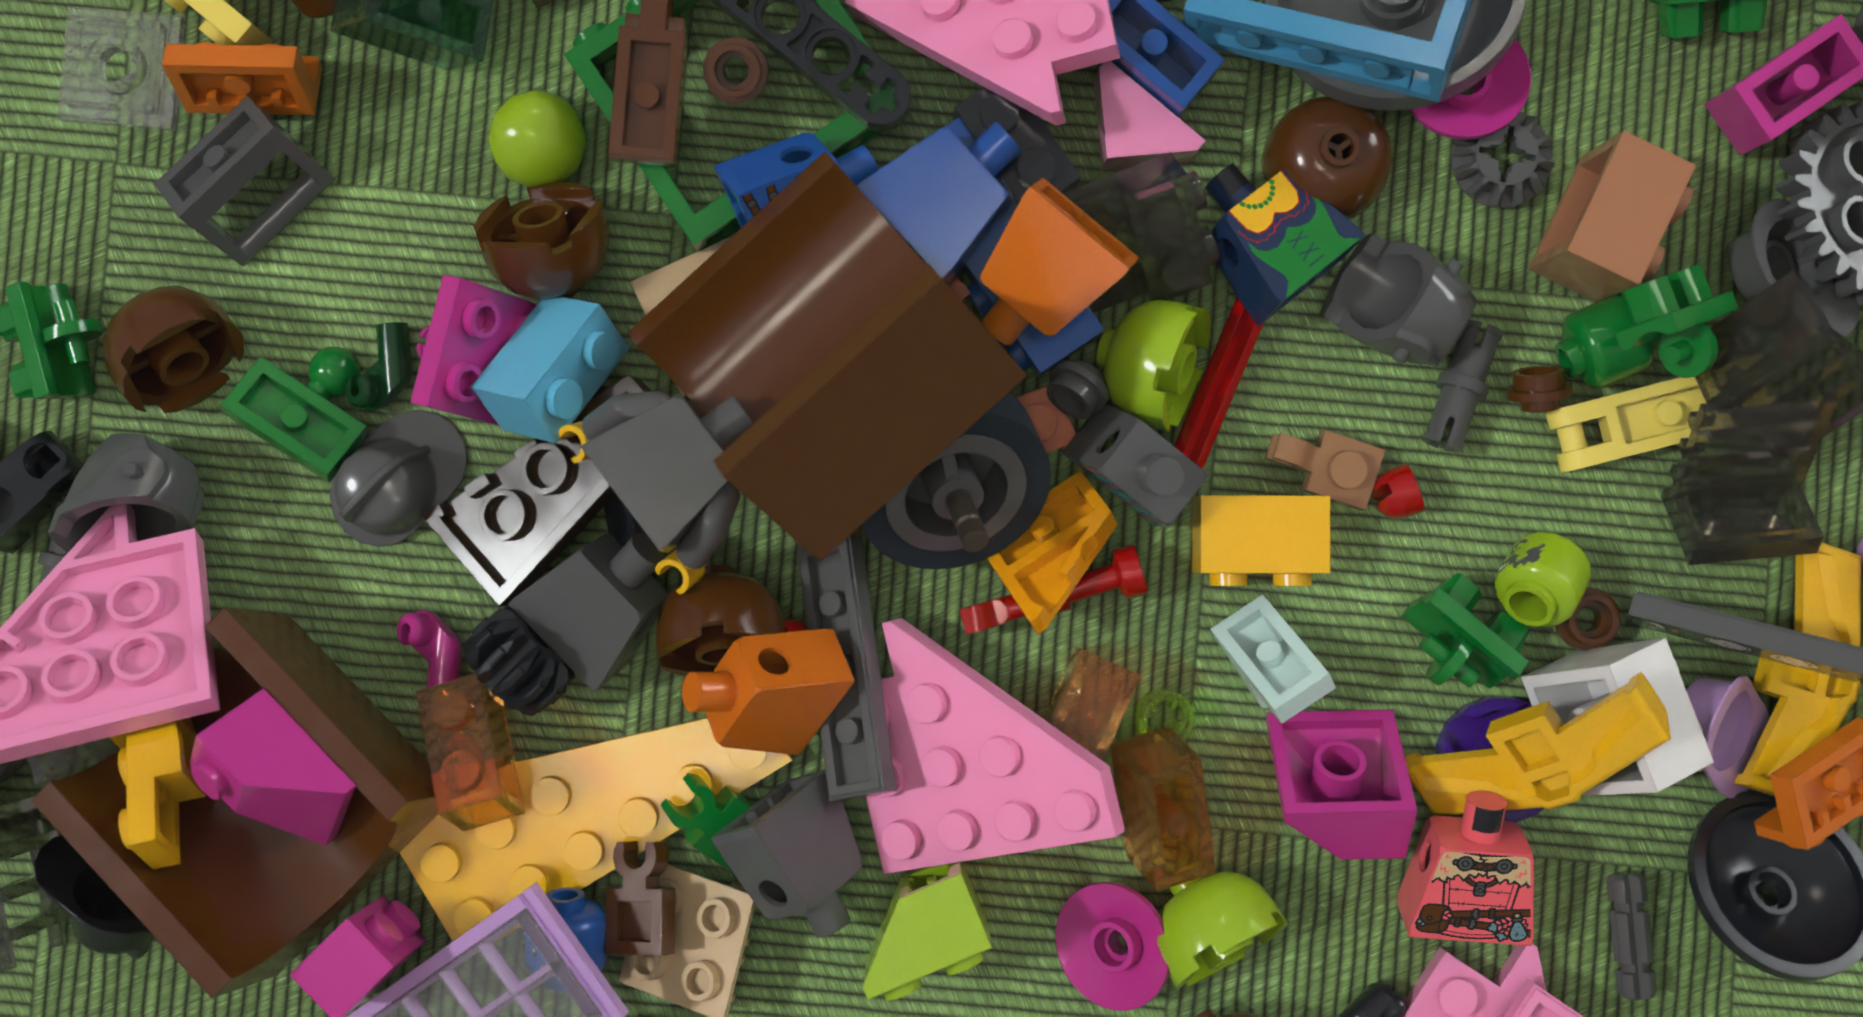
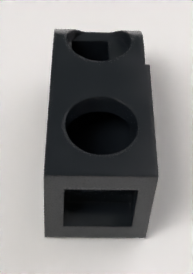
(31, 484)

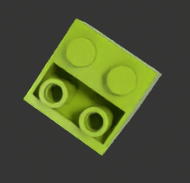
(927, 928)

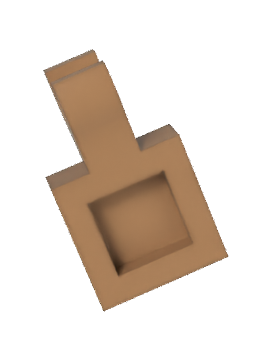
(1333, 467)

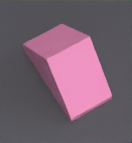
(1136, 125)

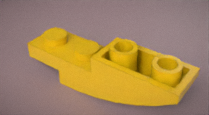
(157, 778)

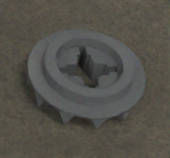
(1480, 175)

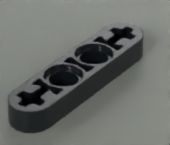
(798, 50)

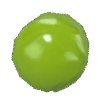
(537, 138)

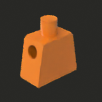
(1049, 265)
(771, 690)

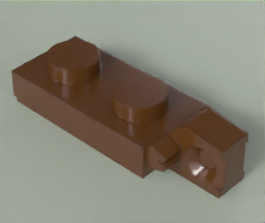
(648, 86)

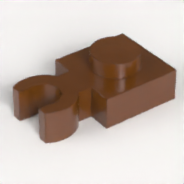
(639, 911)

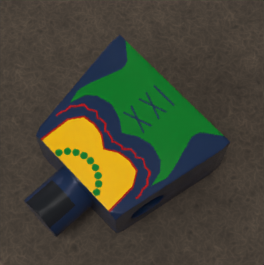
(1275, 239)

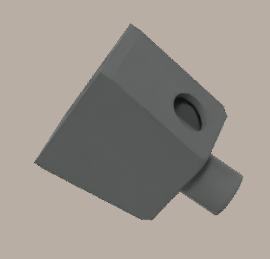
(596, 605)
(794, 853)

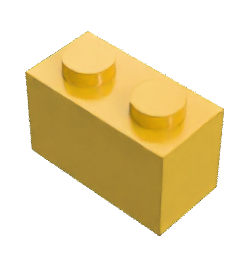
(1260, 536)

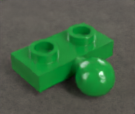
(299, 416)

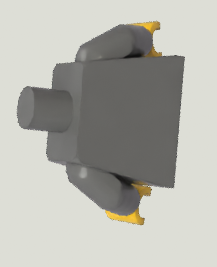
(664, 470)

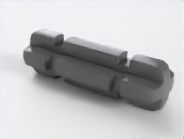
(1631, 935)

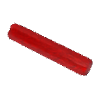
(1218, 385)

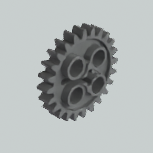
(1828, 197)

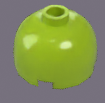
(1153, 361)
(1213, 925)

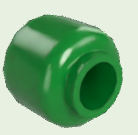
(1592, 348)

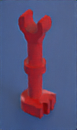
(1123, 574)

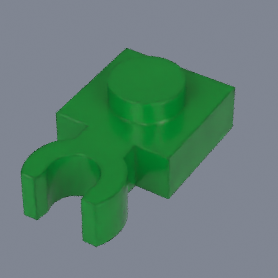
(706, 815)

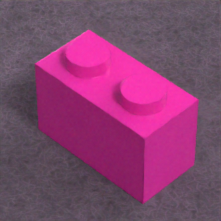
(1789, 86)
(359, 956)

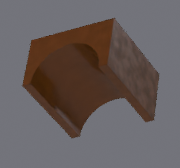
(833, 350)
(244, 888)

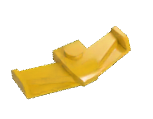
(1809, 701)
(1543, 760)

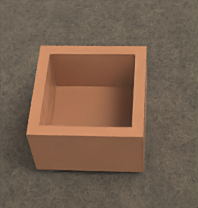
(1614, 217)

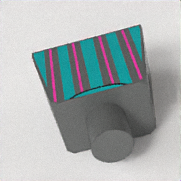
(1138, 466)

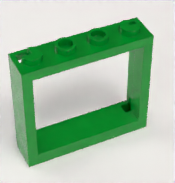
(717, 220)

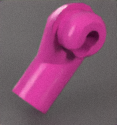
(434, 642)

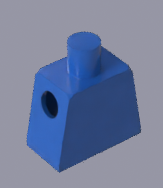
(945, 194)

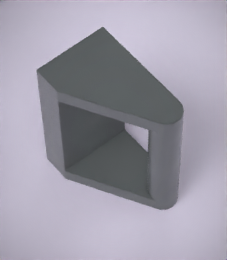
(227, 162)

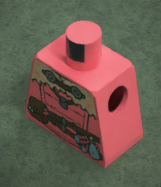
(1471, 877)

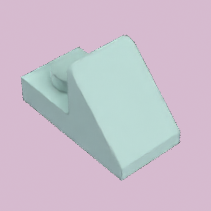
(1272, 659)

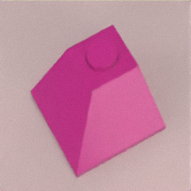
(272, 771)
(1344, 781)

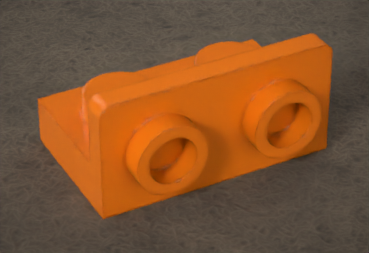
(221, 76)
(1817, 791)

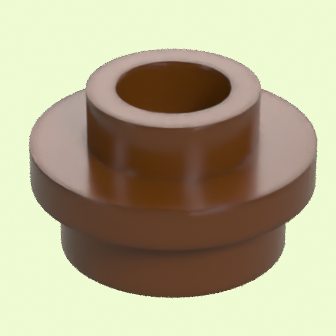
(715, 73)
(1539, 388)
(1605, 623)

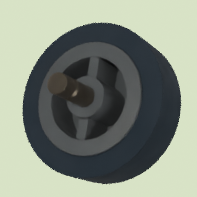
(970, 496)

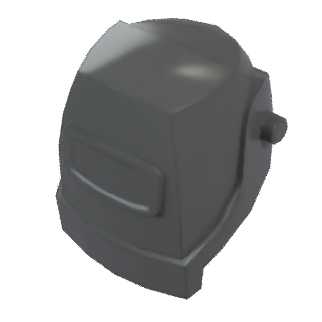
(1400, 301)
(136, 472)

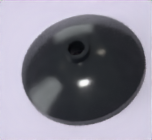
(1811, 896)

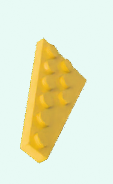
(573, 817)

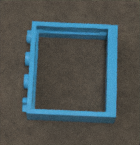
(1333, 46)

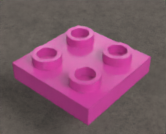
(461, 341)

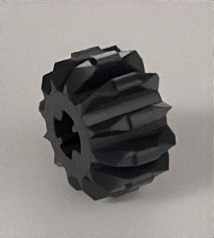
(516, 663)

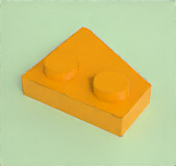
(1055, 550)

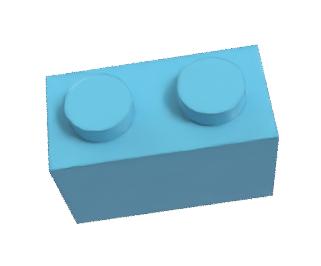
(550, 367)

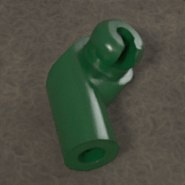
(389, 374)

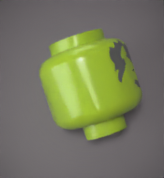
(1543, 579)

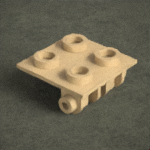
(709, 945)

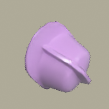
(1731, 725)

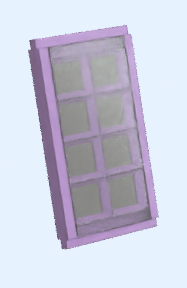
(505, 966)

